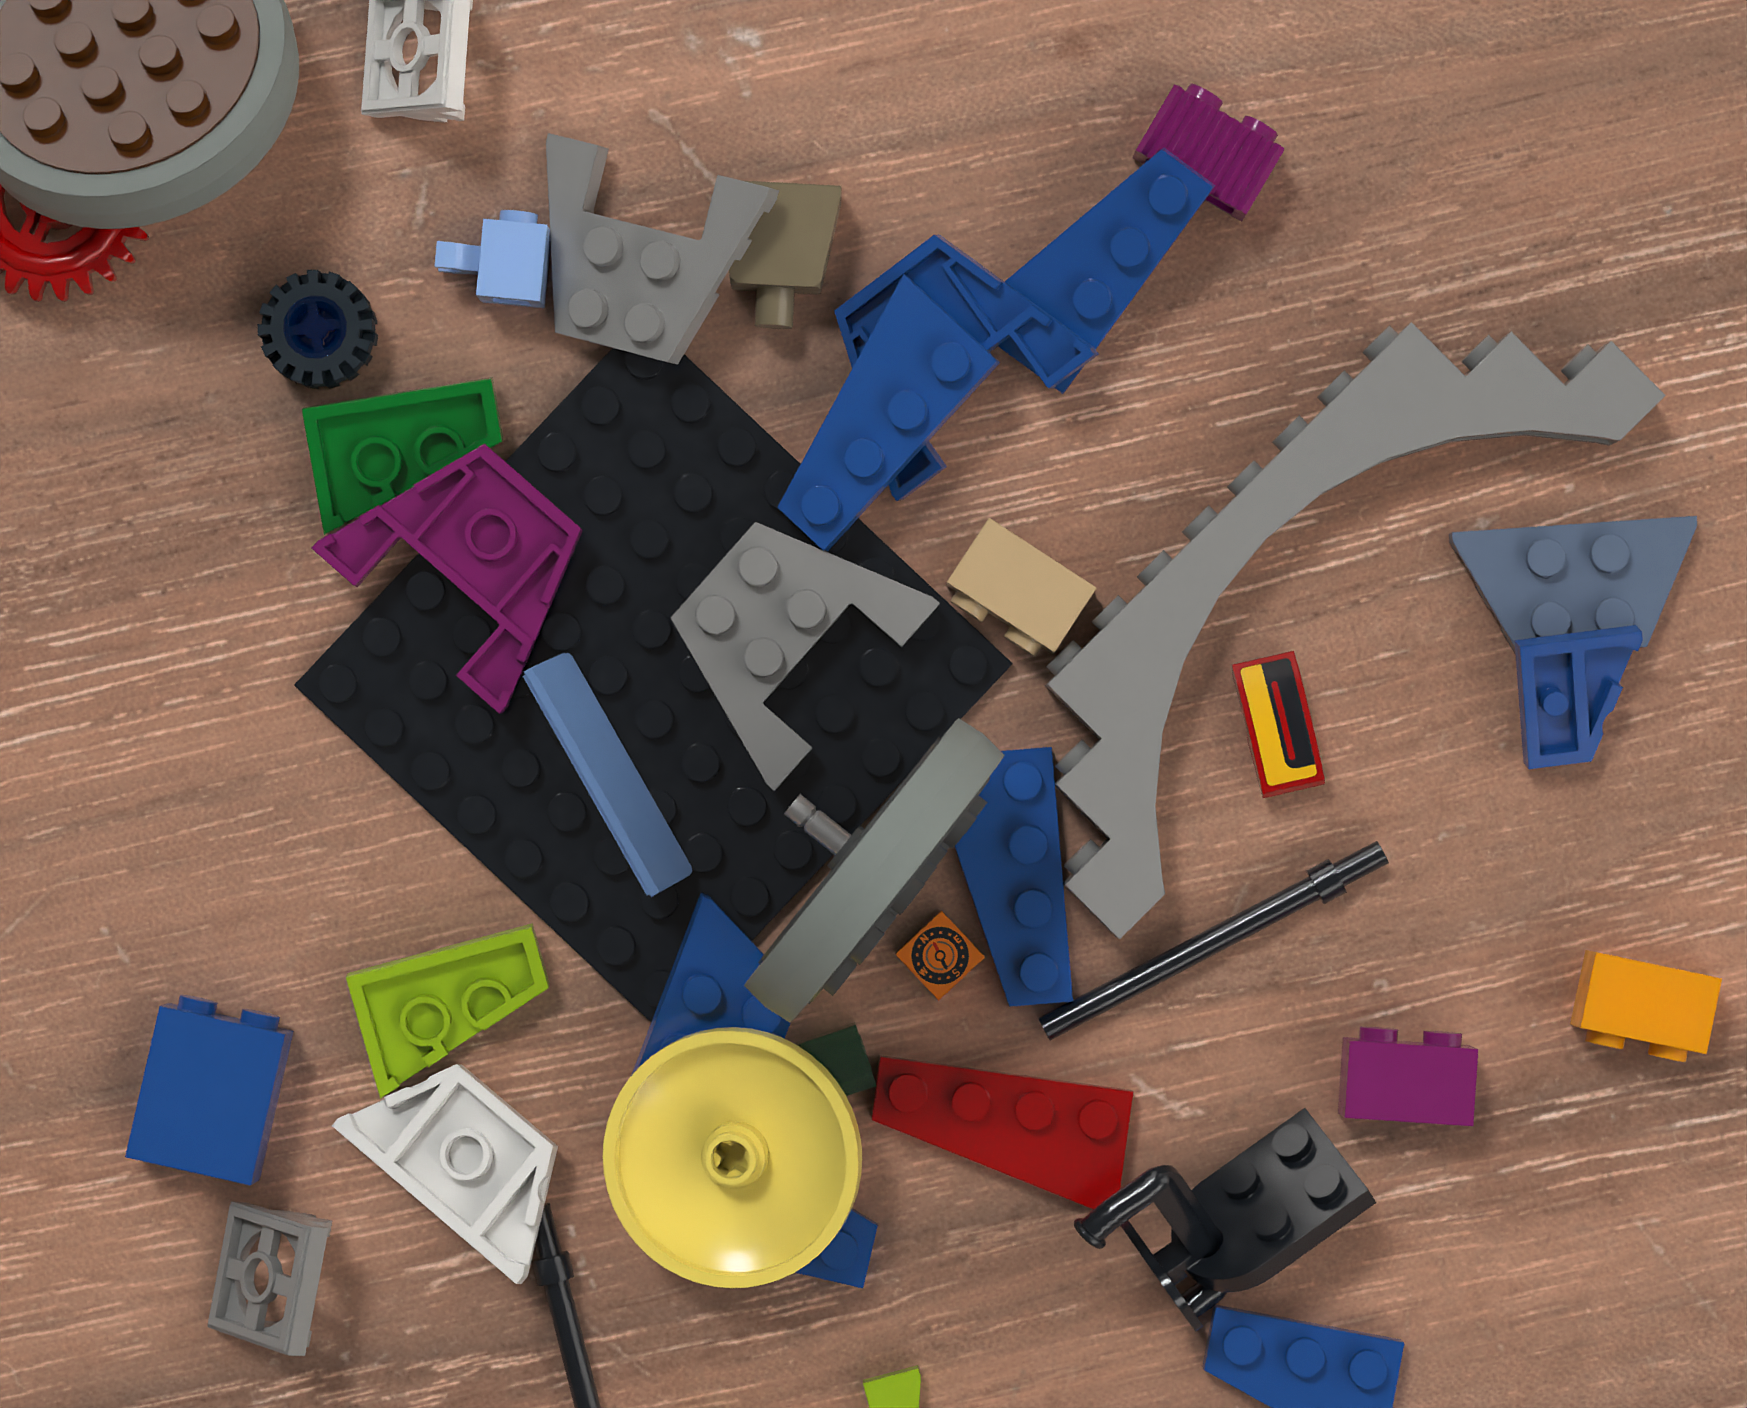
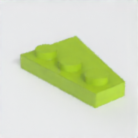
(438, 999)

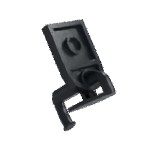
(1240, 1219)

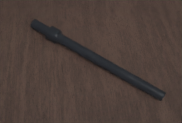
(1323, 883)
(553, 1271)

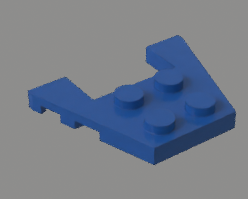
(983, 307)

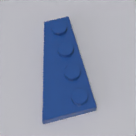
(1111, 251)

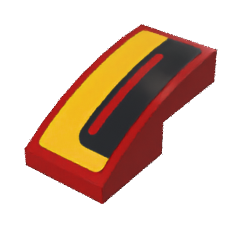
(1278, 724)

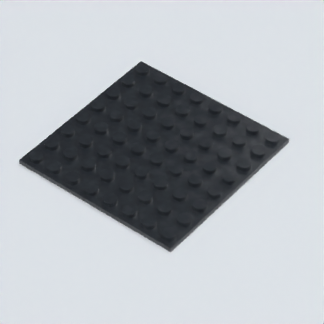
(663, 488)

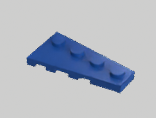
(892, 403)
(1018, 880)

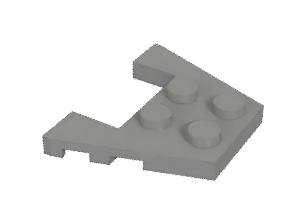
(630, 281)
(765, 614)

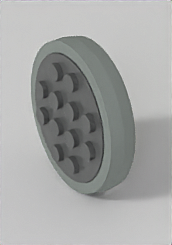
(874, 870)

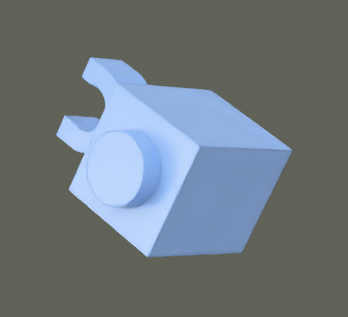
(508, 263)

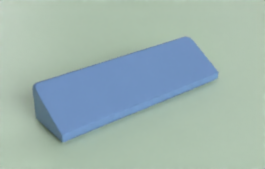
(608, 773)

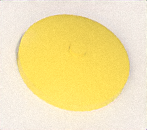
(732, 1157)

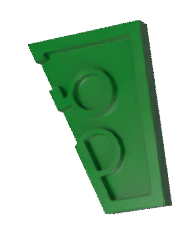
(388, 442)

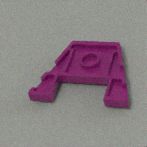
(489, 539)

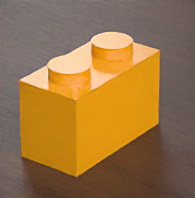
(1645, 1004)

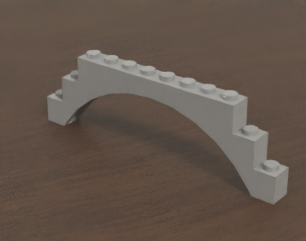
(1391, 409)

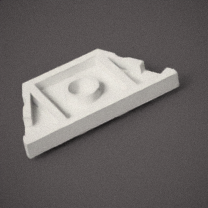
(463, 1160)

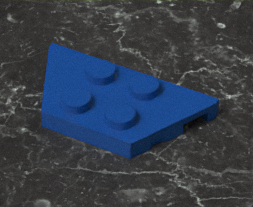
(708, 984)

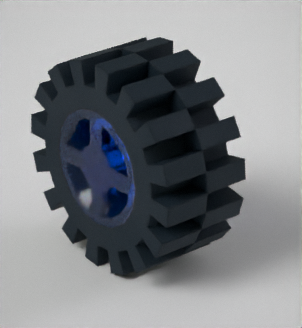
(296, 312)

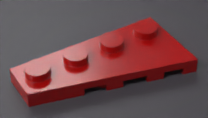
(1028, 1127)

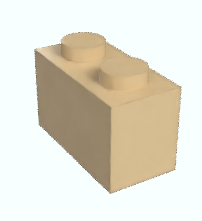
(1018, 588)

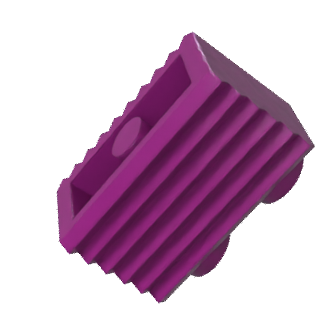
(1217, 146)

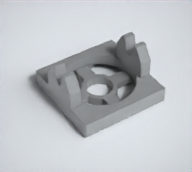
(237, 1270)

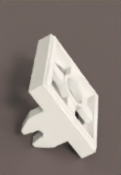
(384, 49)

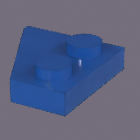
(1568, 691)

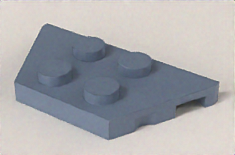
(1576, 574)

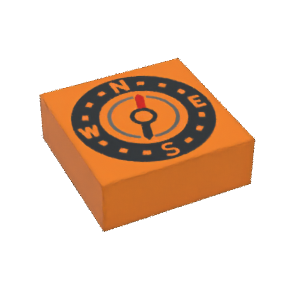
(939, 955)

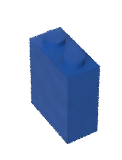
(210, 1090)

